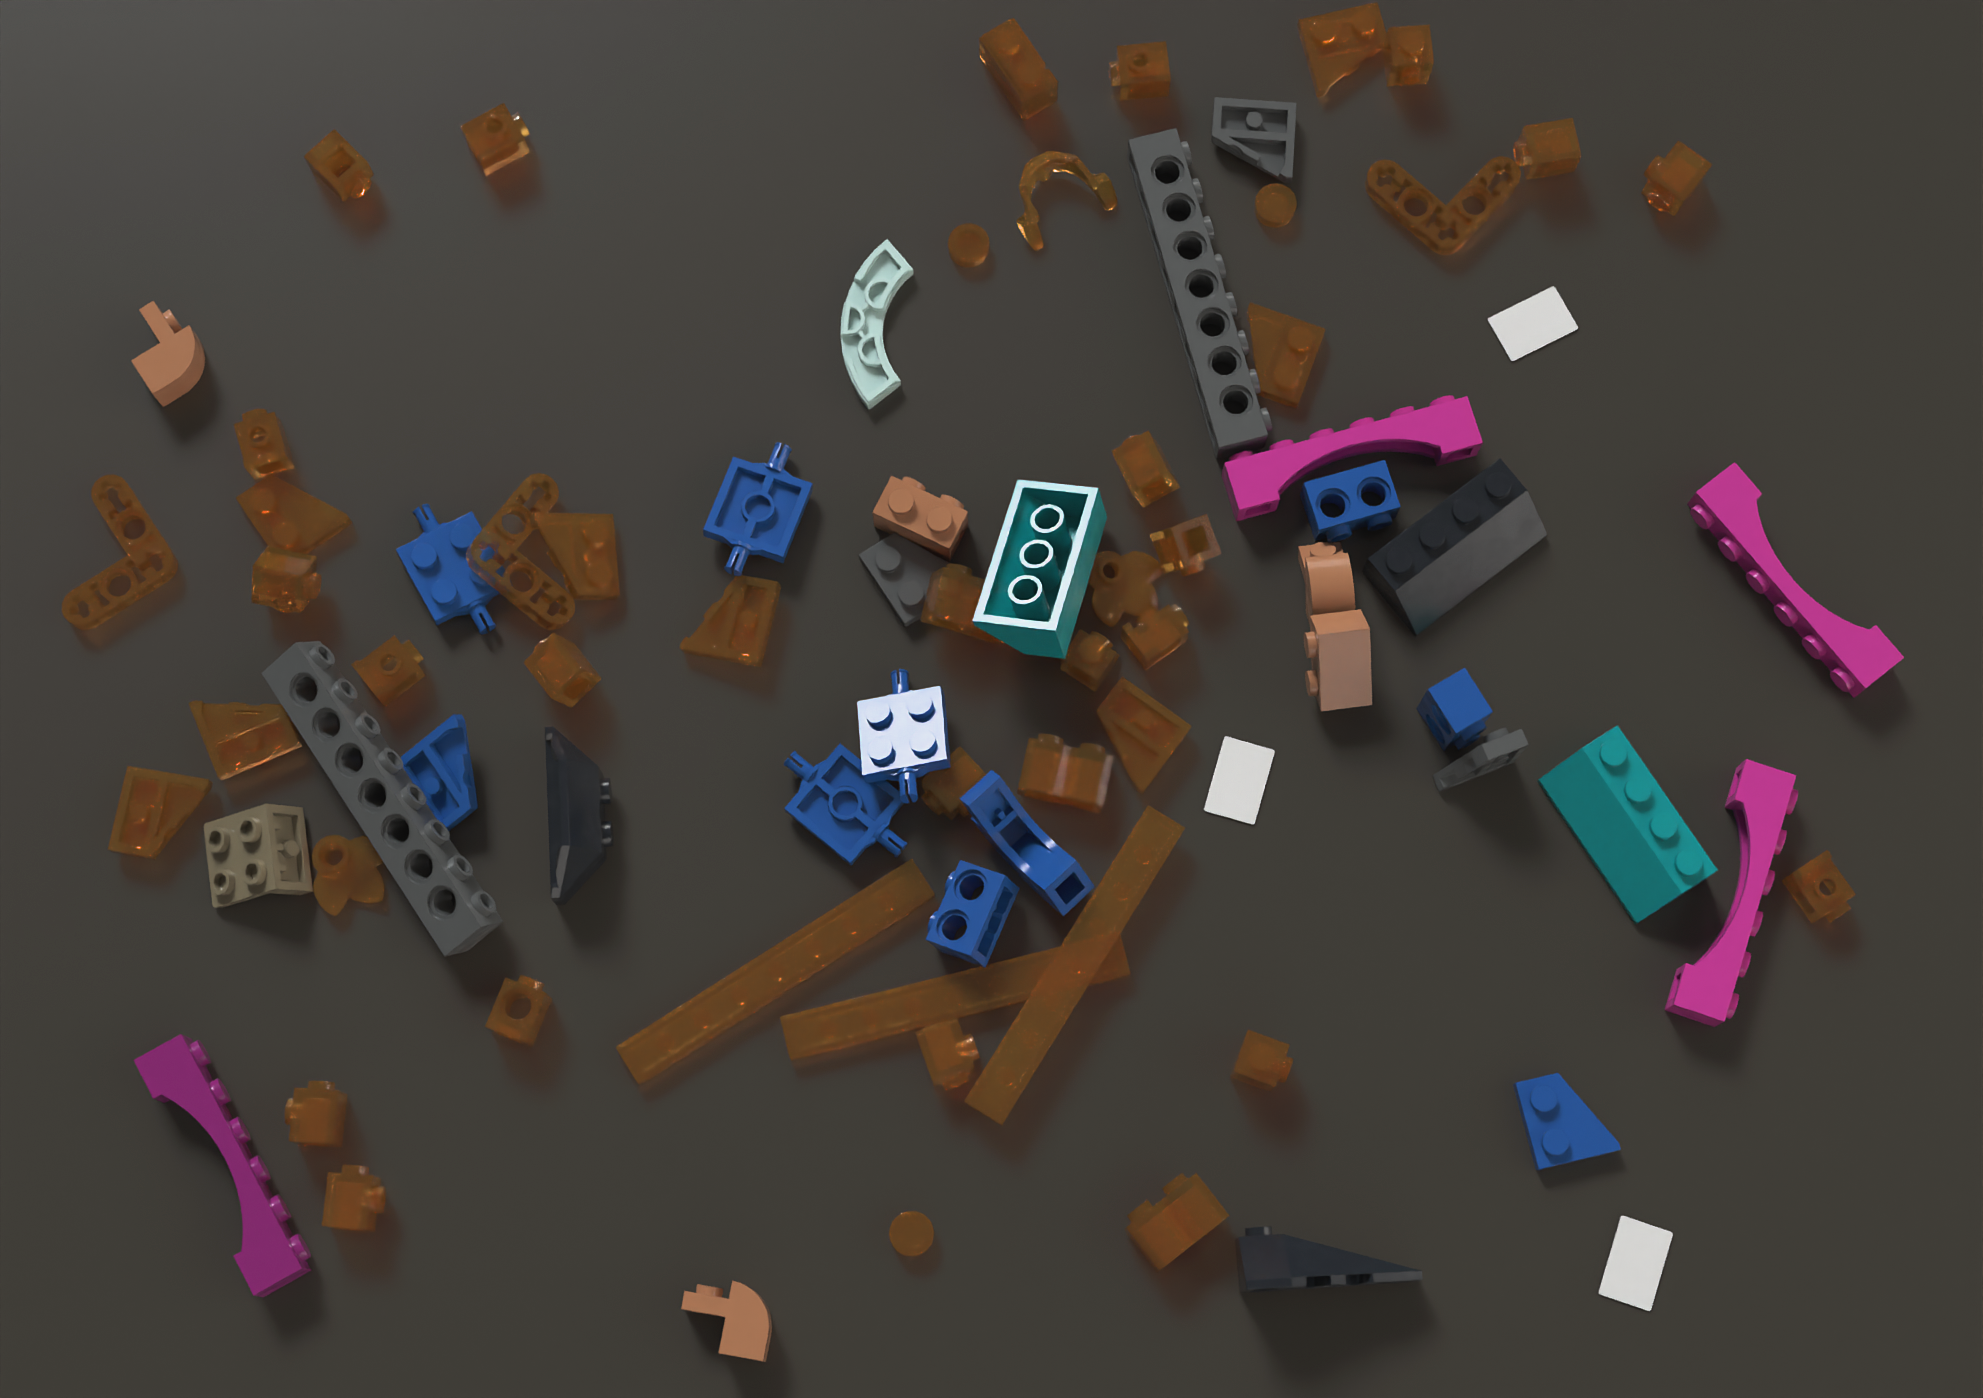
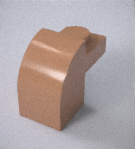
(175, 362)
(1326, 578)
(746, 1316)

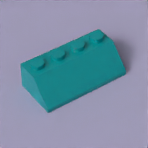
(1041, 567)
(1627, 825)

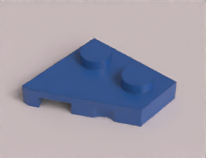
(444, 771)
(1560, 1123)

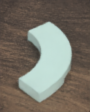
(864, 321)

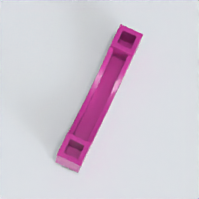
(1439, 431)
(1849, 651)
(1759, 803)

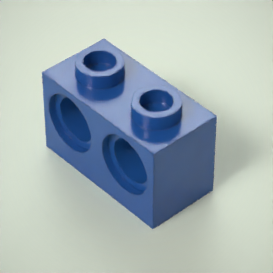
(1345, 491)
(1455, 711)
(983, 915)

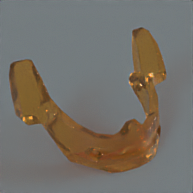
(1041, 169)

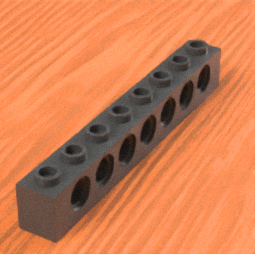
(1228, 432)
(361, 788)

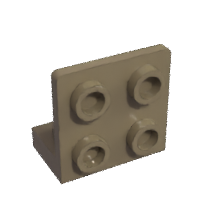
(257, 854)

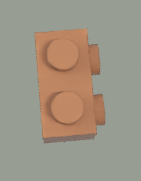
(921, 517)
(1339, 659)

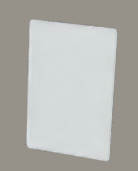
(1532, 323)
(1239, 780)
(1635, 1263)

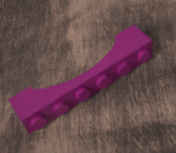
(269, 1250)

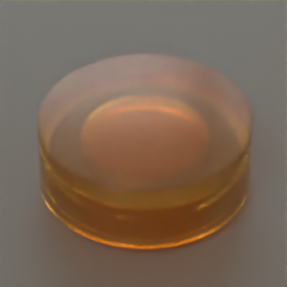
(1275, 205)
(968, 245)
(911, 1233)

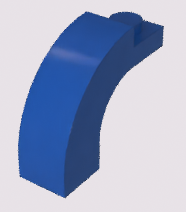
(1025, 845)

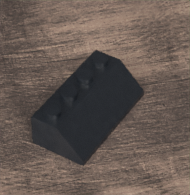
(1456, 547)

